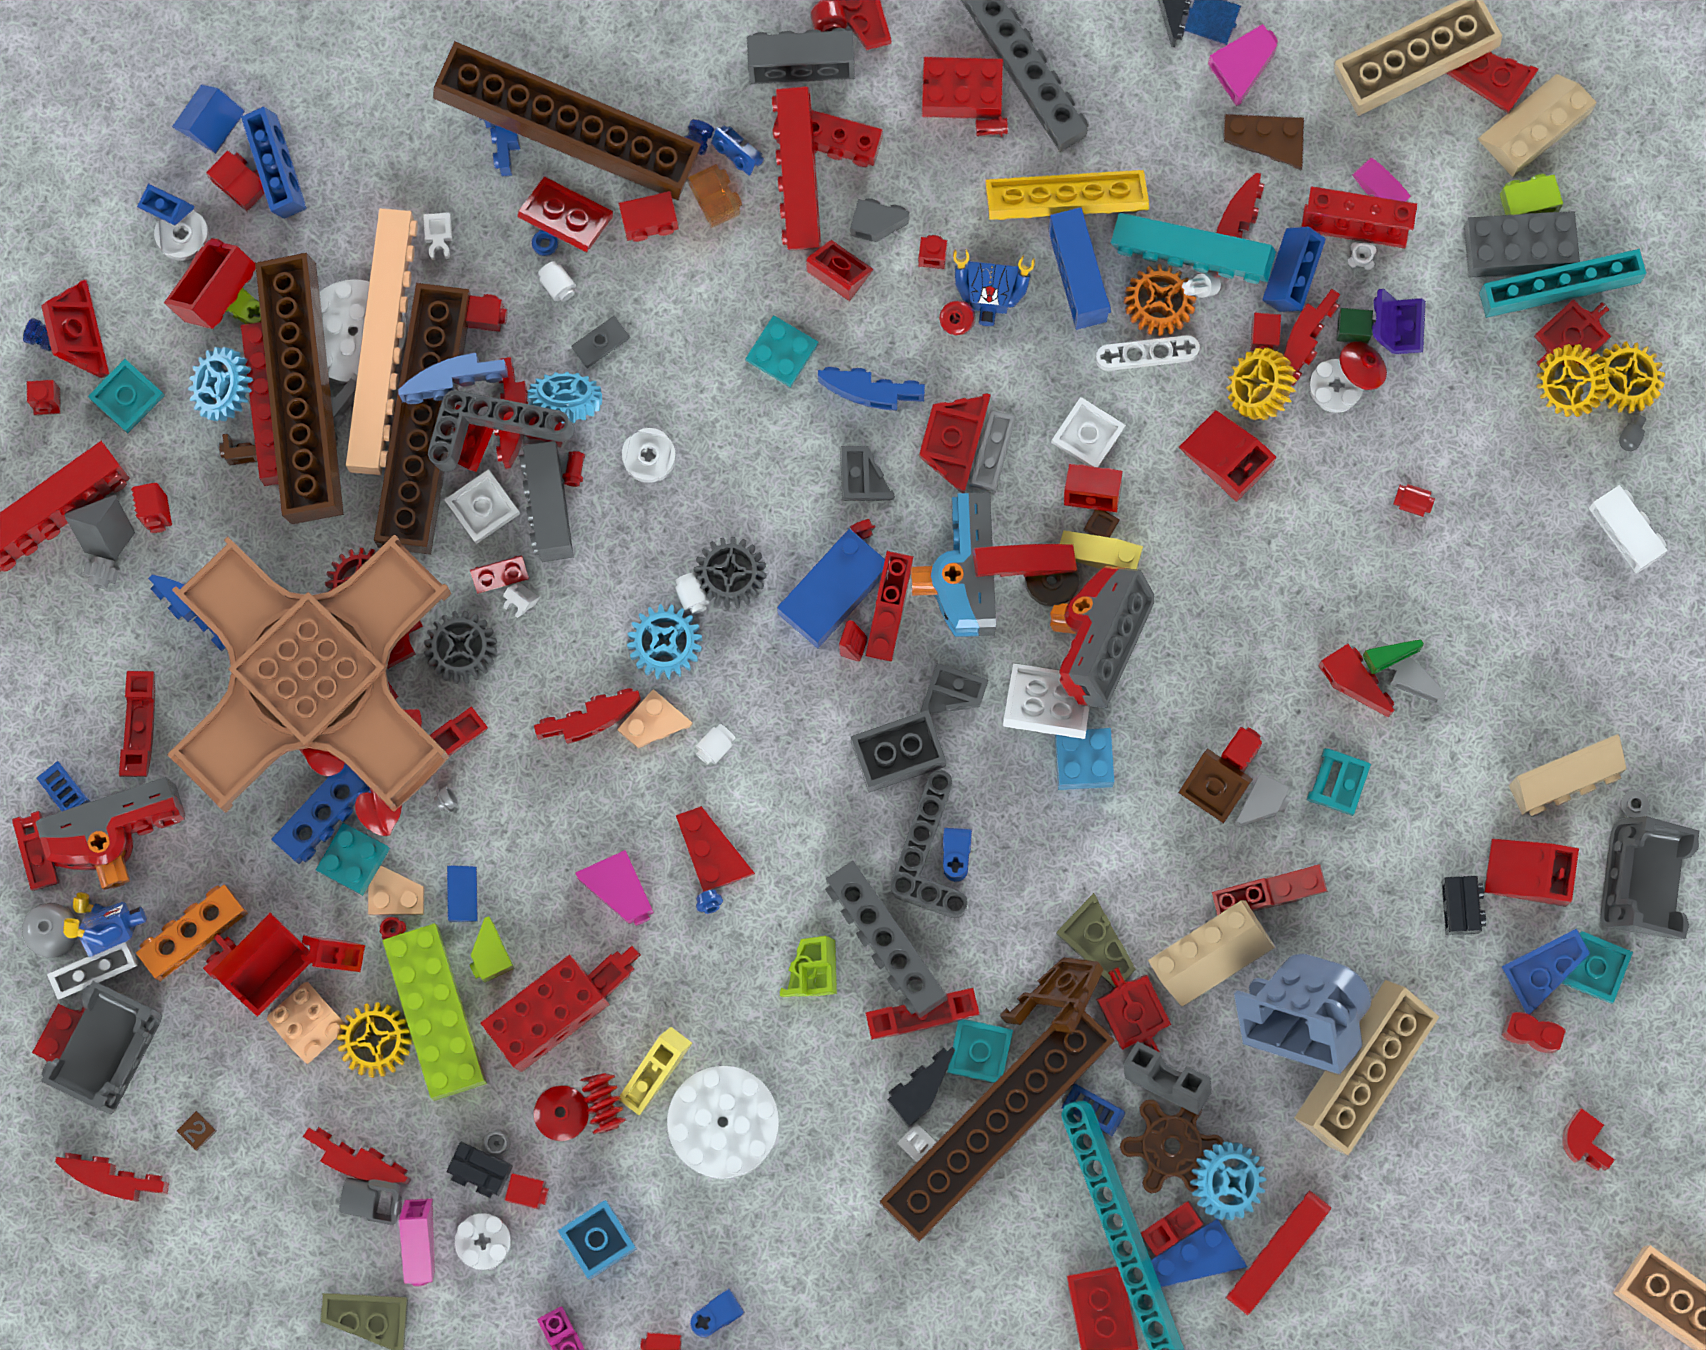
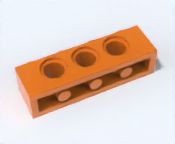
(229, 913)

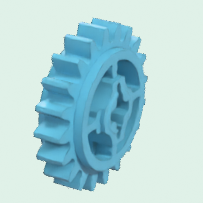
(215, 382)
(567, 394)
(680, 658)
(1218, 1180)

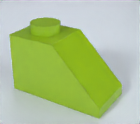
(489, 953)

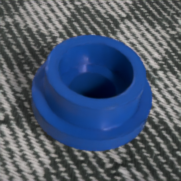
(544, 251)
(708, 901)

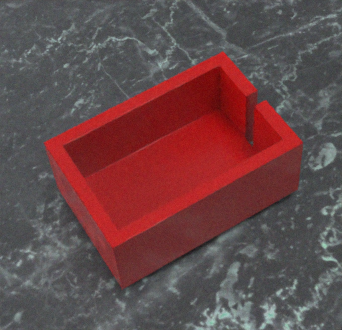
(962, 87)
(211, 284)
(262, 964)

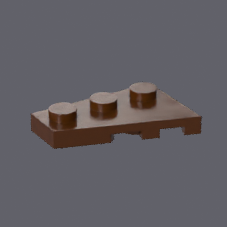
(1267, 135)

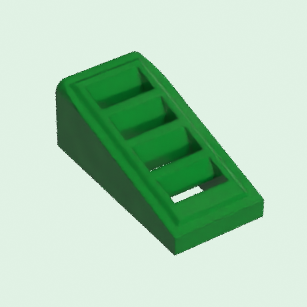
(1386, 656)

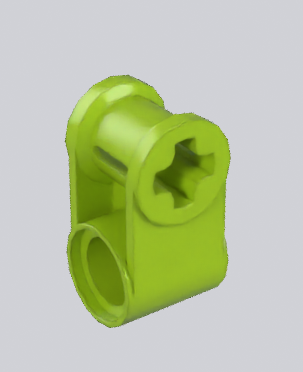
(245, 308)

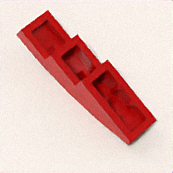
(1024, 560)

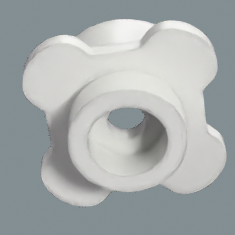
(1362, 248)

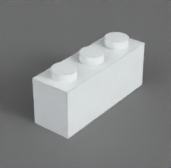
(1628, 528)
(94, 968)

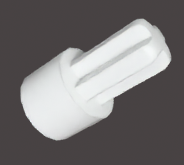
(1202, 285)

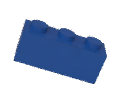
(1294, 269)

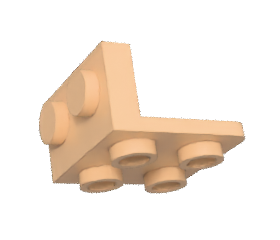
(306, 1022)

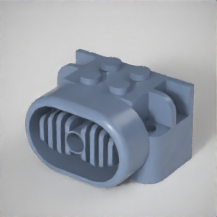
(1306, 1012)

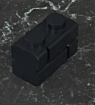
(1462, 905)
(479, 1169)

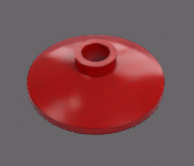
(1363, 365)
(571, 1123)

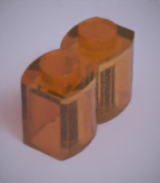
(714, 195)

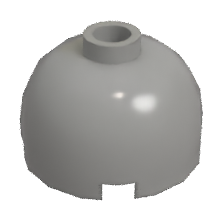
(44, 930)

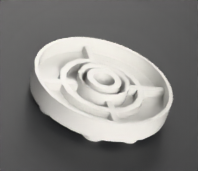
(343, 308)
(729, 1149)

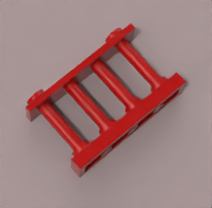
(1359, 217)

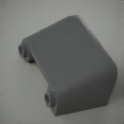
(1645, 876)
(103, 1048)

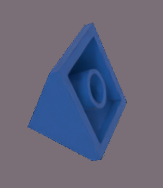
(209, 117)

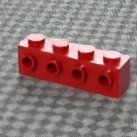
(845, 139)

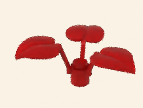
(369, 806)

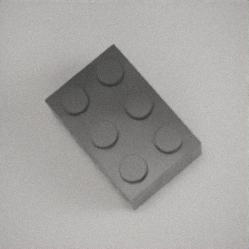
(898, 751)

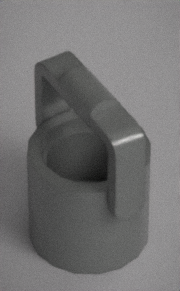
(363, 1197)

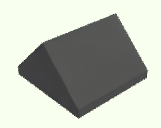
(101, 528)

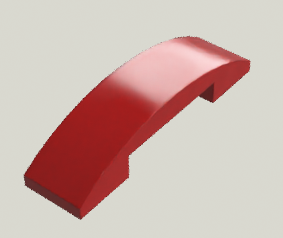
(139, 724)
(899, 1021)

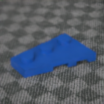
(1545, 968)
(1198, 1256)

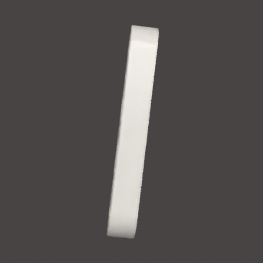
(1146, 348)

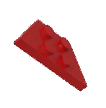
(75, 330)
(954, 437)

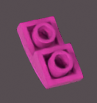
(1379, 182)
(560, 1330)

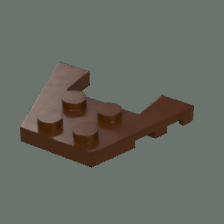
(1065, 985)

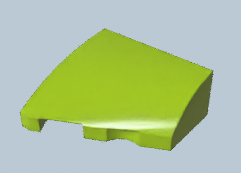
(814, 960)

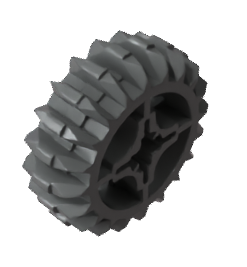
(742, 574)
(451, 655)

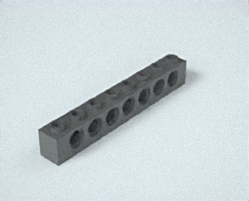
(1061, 133)

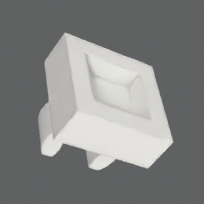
(521, 597)
(916, 1142)

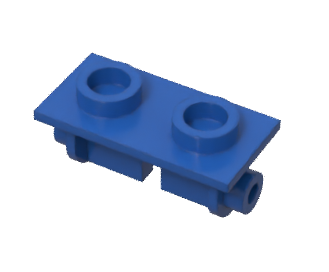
(728, 143)

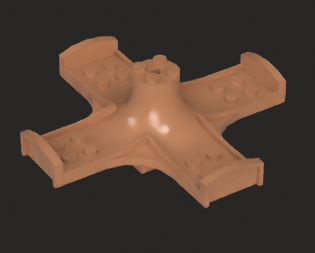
(310, 674)

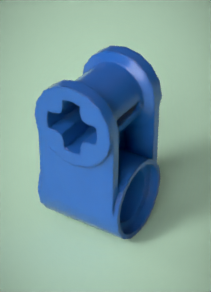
(956, 849)
(721, 1312)

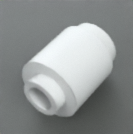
(557, 281)
(690, 594)
(715, 744)

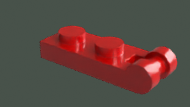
(38, 870)

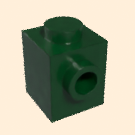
(1354, 325)

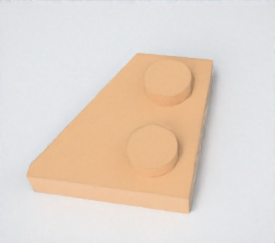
(653, 721)
(394, 895)

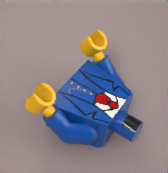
(991, 286)
(103, 925)

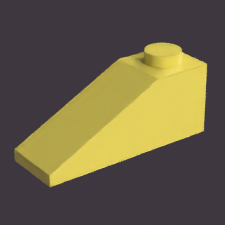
(1102, 551)
(655, 1070)

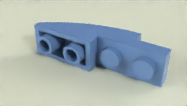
(442, 377)

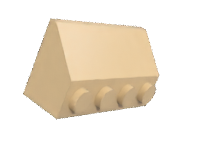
(1537, 123)
(1569, 775)
(1211, 953)

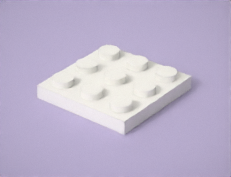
(1042, 705)

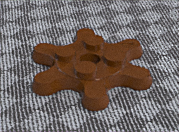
(1151, 1146)

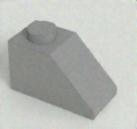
(1263, 801)

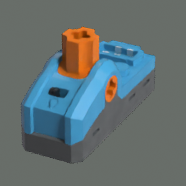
(968, 600)

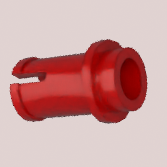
(992, 127)
(572, 476)

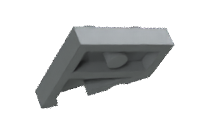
(861, 476)
(953, 690)

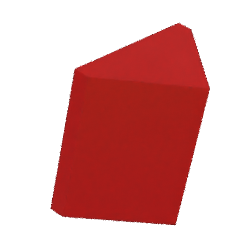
(838, 269)

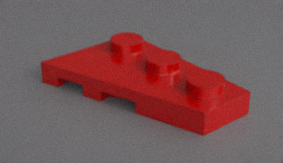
(710, 850)

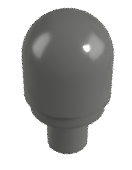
(1633, 434)

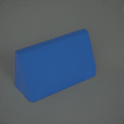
(164, 205)
(462, 893)

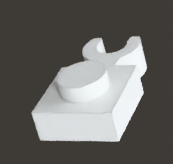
(438, 231)

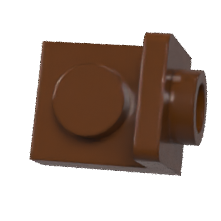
(241, 454)

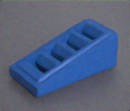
(70, 783)
(1115, 1120)

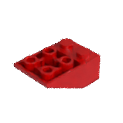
(1228, 454)
(1532, 871)

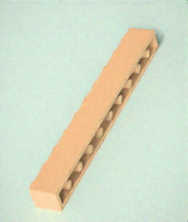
(380, 342)

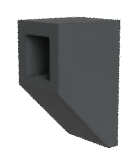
(877, 221)

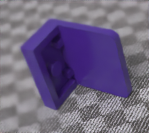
(1399, 323)

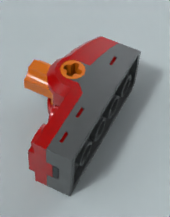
(1107, 622)
(101, 831)

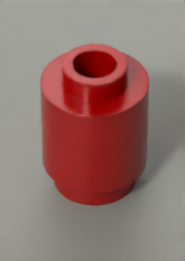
(1414, 500)

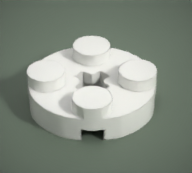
(185, 248)
(1325, 395)
(639, 443)
(495, 1251)

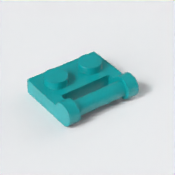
(1347, 785)

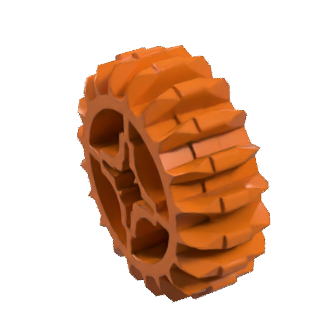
(1153, 291)

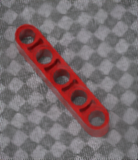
(1278, 1252)

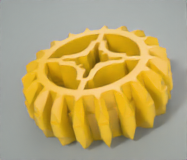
(1260, 368)
(1638, 378)
(1573, 391)
(380, 1063)

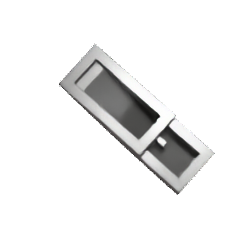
(1414, 679)

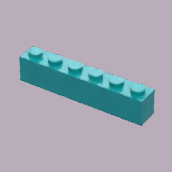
(1193, 247)
(1562, 283)

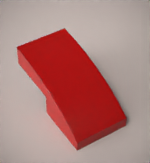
(1172, 1228)

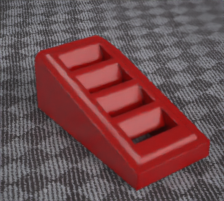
(852, 641)

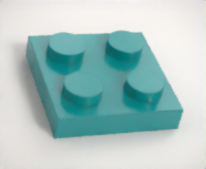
(782, 351)
(126, 396)
(352, 859)
(1602, 970)
(980, 1051)

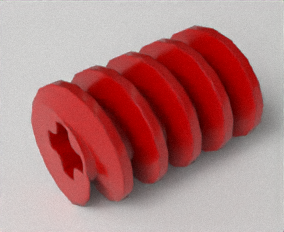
(603, 1102)

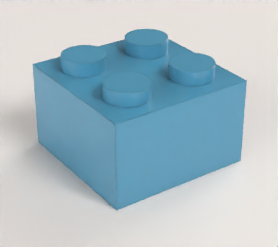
(1085, 761)
(597, 1239)

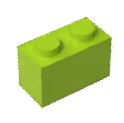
(1531, 196)

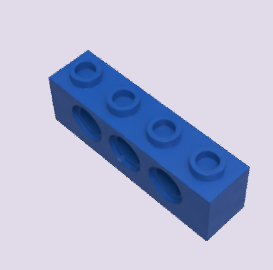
(273, 162)
(307, 815)

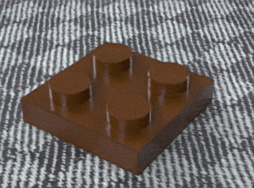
(1215, 785)

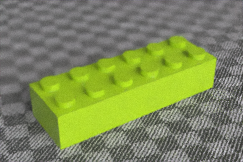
(434, 1012)

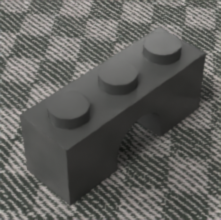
(1186, 1088)

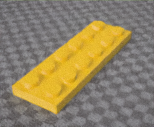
(1059, 193)

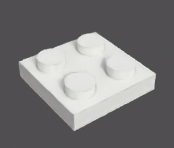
(1088, 433)
(482, 506)

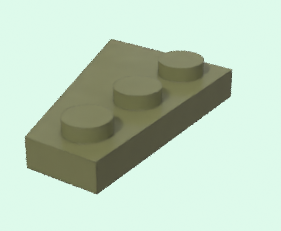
(1095, 940)
(368, 1317)

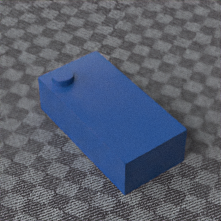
(1078, 268)
(832, 588)

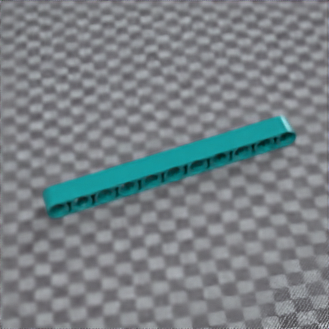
(1117, 1235)

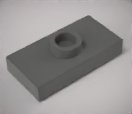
(600, 342)

